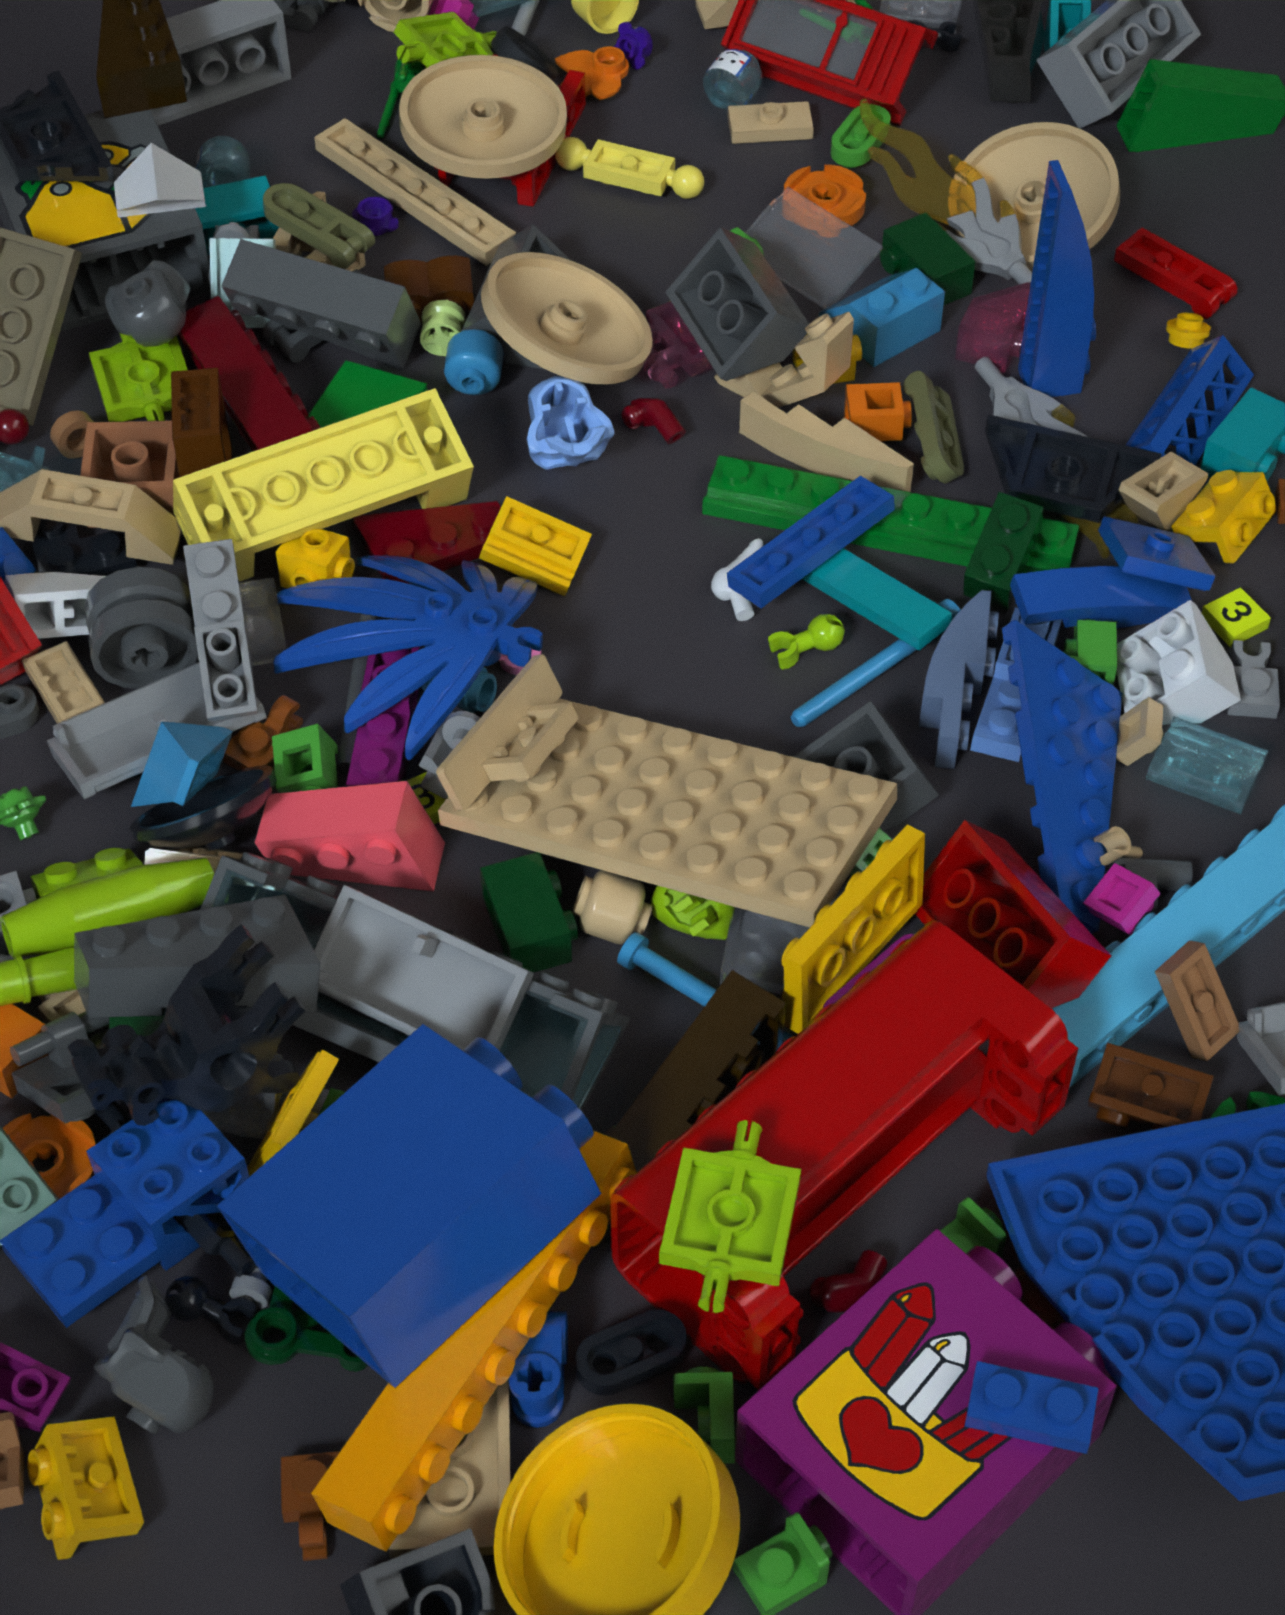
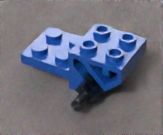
(142, 1207)

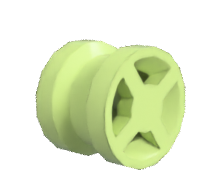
(440, 323)

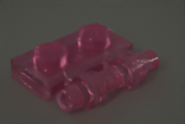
(680, 347)

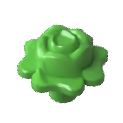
(18, 811)

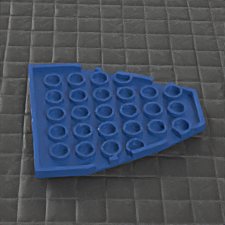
(1177, 1274)

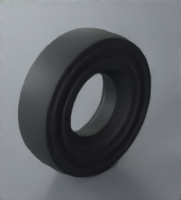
(516, 46)

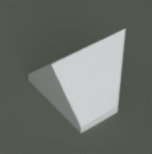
(158, 184)

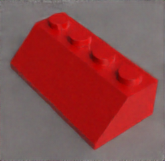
(1010, 915)

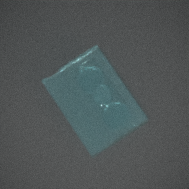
(1207, 765)

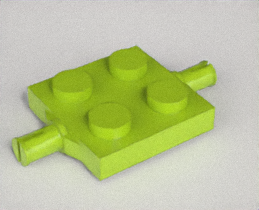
(439, 38)
(136, 378)
(730, 1216)

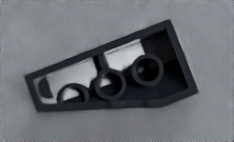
(431, 1580)

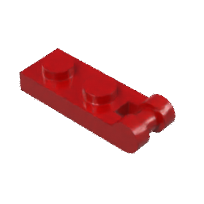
(1176, 272)

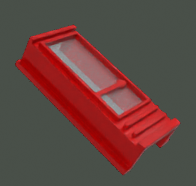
(830, 49)

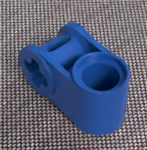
(542, 1367)

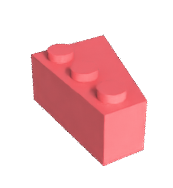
(354, 835)

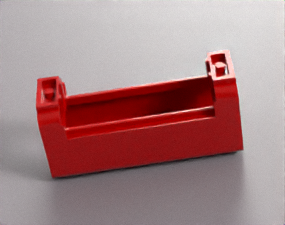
(851, 1111)

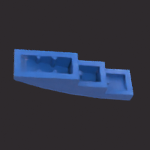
(1094, 594)

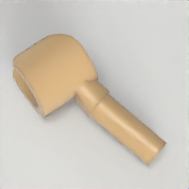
(1117, 845)

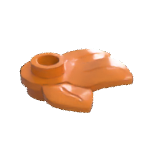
(602, 69)

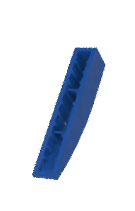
(1060, 296)

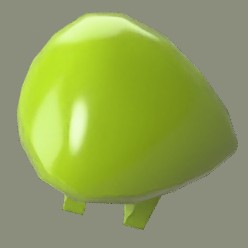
(691, 913)

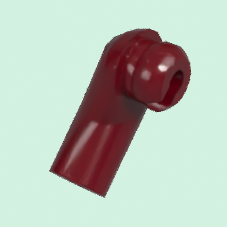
(653, 413)
(841, 1291)

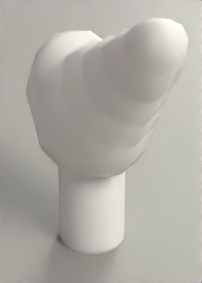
(719, 584)

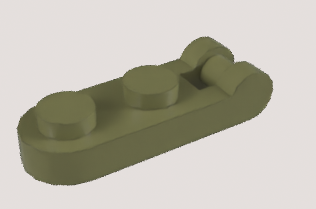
(317, 223)
(935, 428)

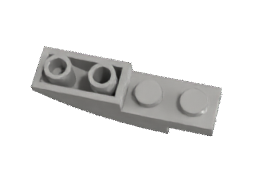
(220, 630)

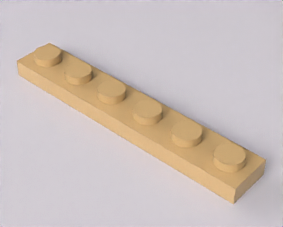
(413, 190)

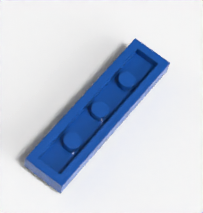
(810, 541)

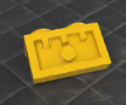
(83, 1484)

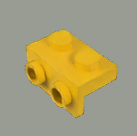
(1228, 512)

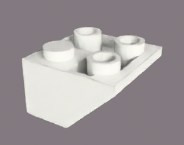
(1178, 666)

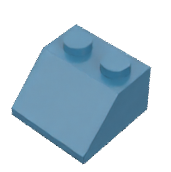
(893, 314)

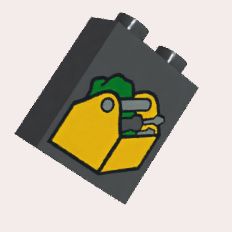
(87, 220)

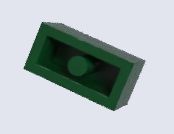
(928, 247)
(1003, 548)
(527, 912)

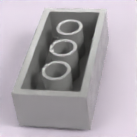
(1107, 52)
(227, 53)

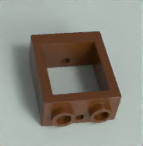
(199, 420)

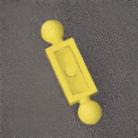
(630, 168)

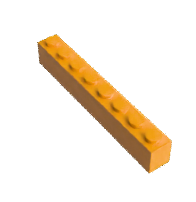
(418, 1425)

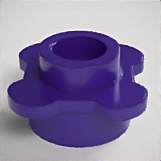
(635, 44)
(376, 215)

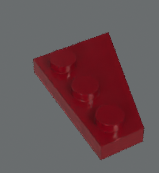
(428, 535)

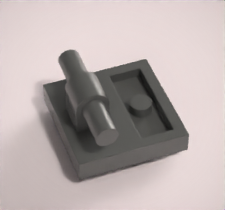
(52, 1079)

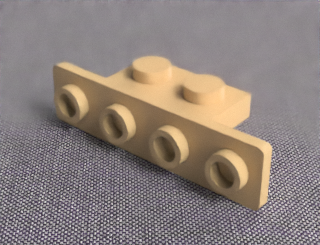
(510, 736)

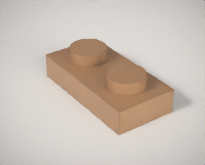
(1198, 1000)

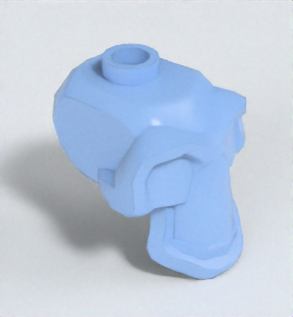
(565, 424)

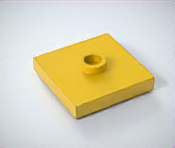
(296, 1110)

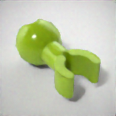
(823, 632)

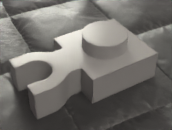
(1255, 682)

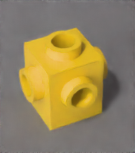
(314, 557)

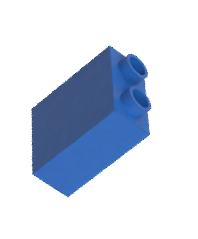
(415, 1198)

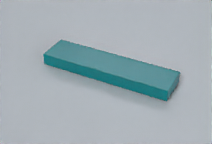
(880, 598)

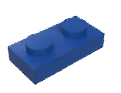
(1031, 1407)

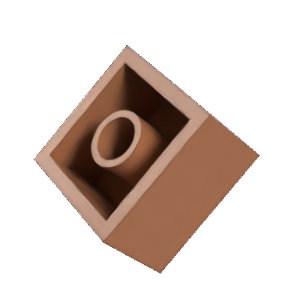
(133, 454)

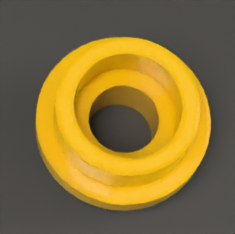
(1187, 330)

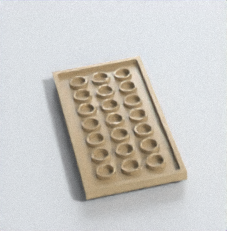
(688, 814)

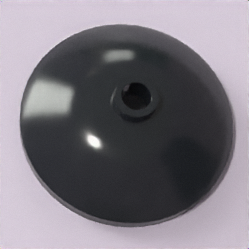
(210, 814)

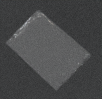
(812, 248)

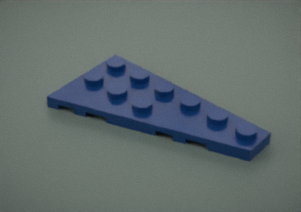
(1070, 758)

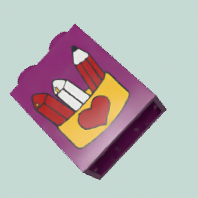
(875, 1412)

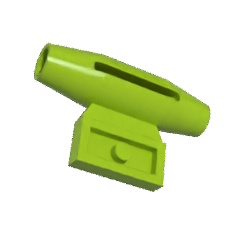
(100, 894)

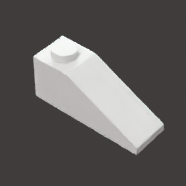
(53, 601)

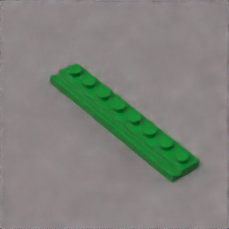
(917, 526)

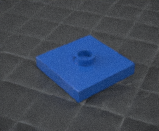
(1156, 554)

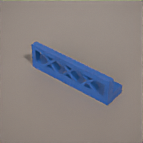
(1185, 398)

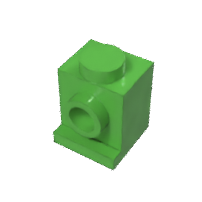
(1095, 647)
(304, 760)

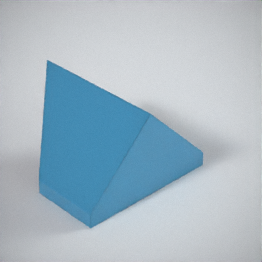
(181, 762)

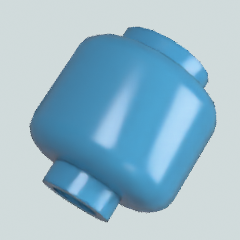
(476, 359)

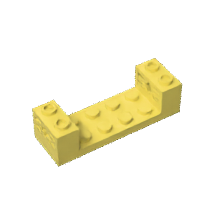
(326, 478)

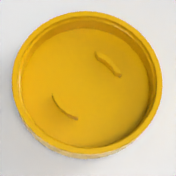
(618, 1519)

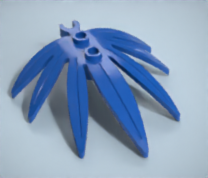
(455, 626)

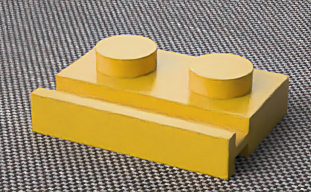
(535, 546)

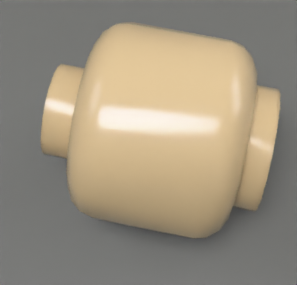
(612, 907)

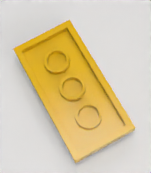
(853, 927)

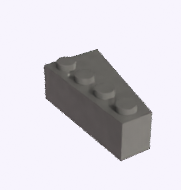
(324, 302)
(142, 963)

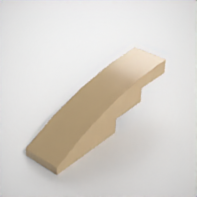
(826, 450)

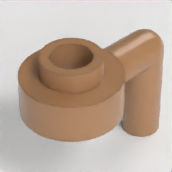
(69, 433)

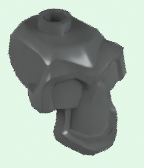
(150, 304)
(151, 1376)

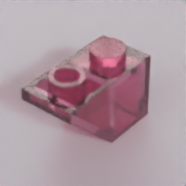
(994, 326)

